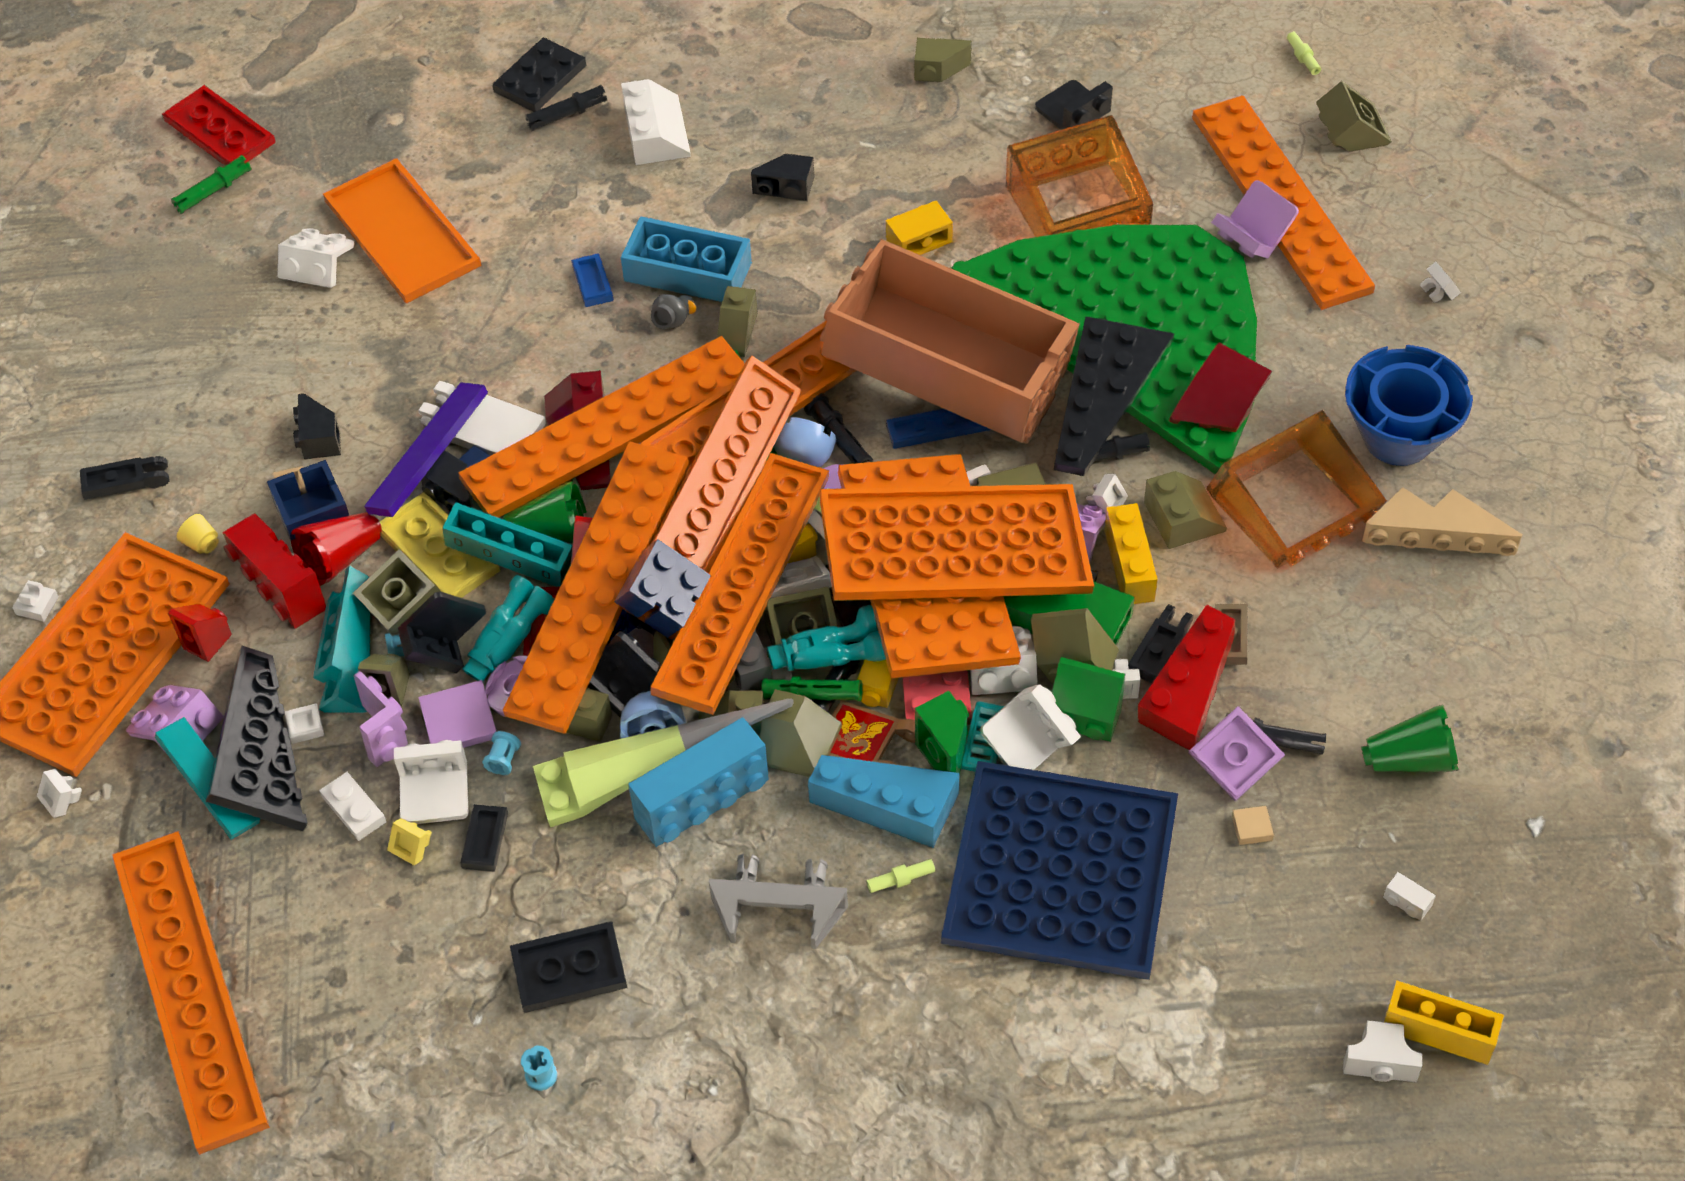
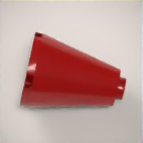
(335, 543)

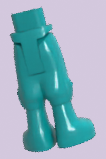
(504, 631)
(826, 645)

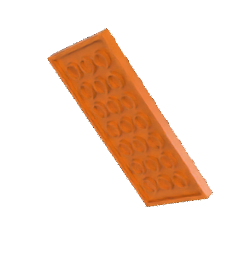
(954, 542)
(934, 633)
(100, 653)

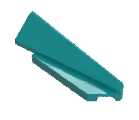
(343, 646)

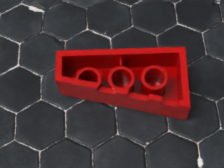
(275, 570)
(1188, 682)

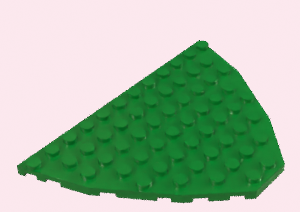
(1146, 278)

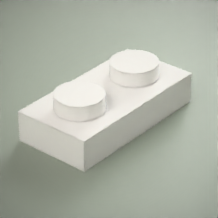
(353, 806)

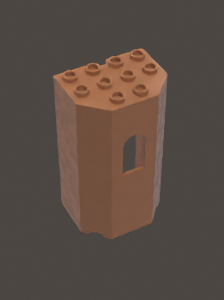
(950, 340)

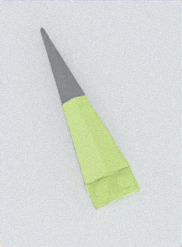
(601, 772)

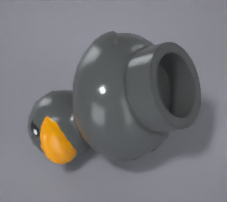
(671, 311)

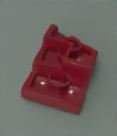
(1222, 391)

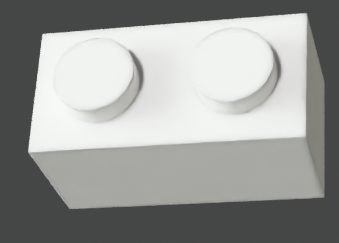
(1409, 896)

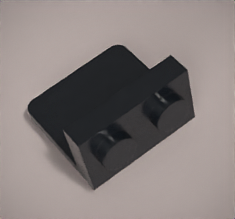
(1075, 104)
(435, 628)
(623, 671)

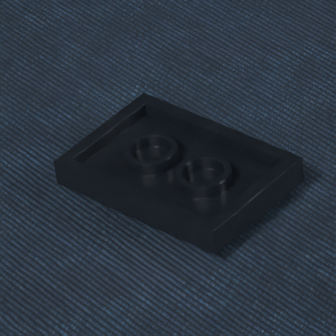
(539, 74)
(568, 967)

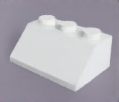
(654, 122)

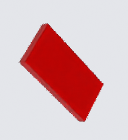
(218, 127)

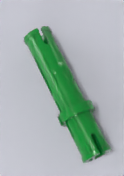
(221, 178)
(815, 688)

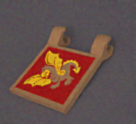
(867, 732)

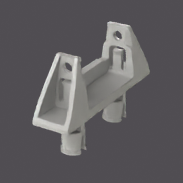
(826, 902)

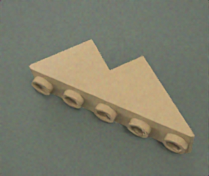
(1449, 525)

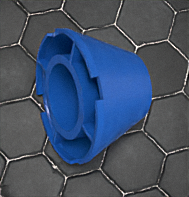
(1407, 402)

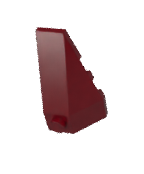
(568, 397)

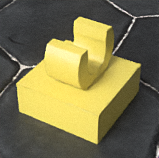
(408, 841)

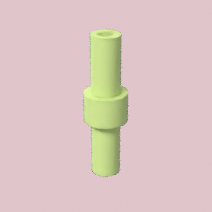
(1303, 53)
(900, 876)

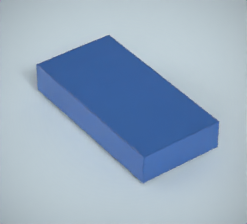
(592, 280)

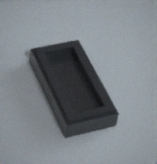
(484, 838)

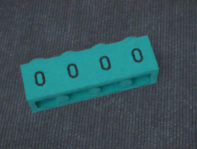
(507, 545)

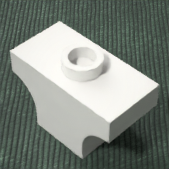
(1383, 1054)

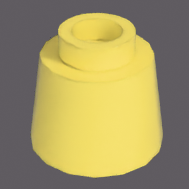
(198, 534)

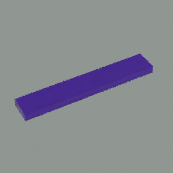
(426, 449)

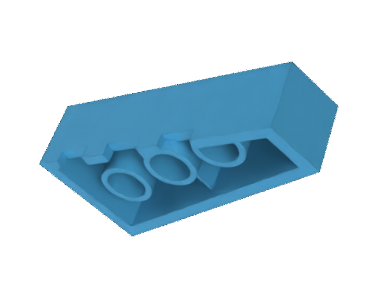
(885, 795)

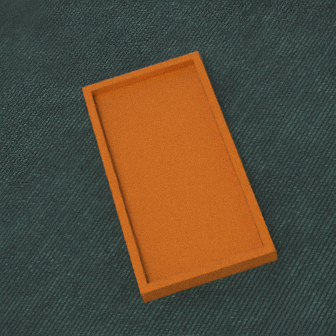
(402, 230)

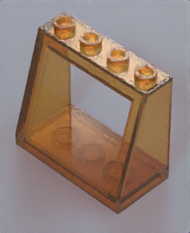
(1071, 153)
(1330, 453)

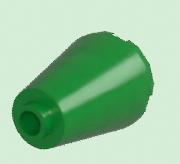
(551, 512)
(1414, 745)

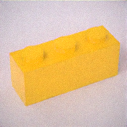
(1130, 552)
(1444, 1022)

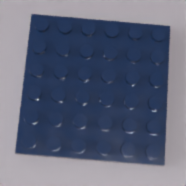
(1061, 870)

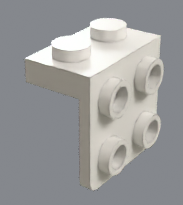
(311, 257)
(1008, 678)
(1029, 729)
(432, 782)

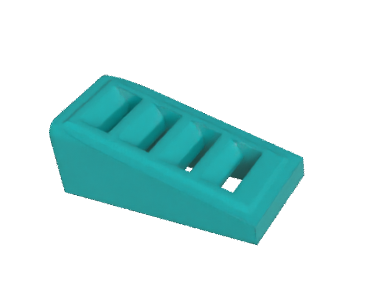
(981, 714)

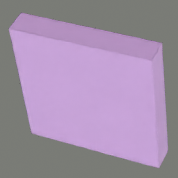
(458, 715)
(1236, 753)

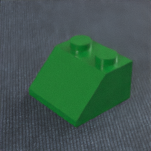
(1089, 697)
(942, 732)

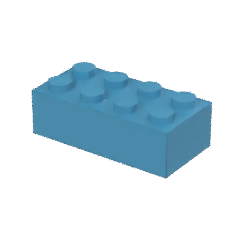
(685, 259)
(699, 782)

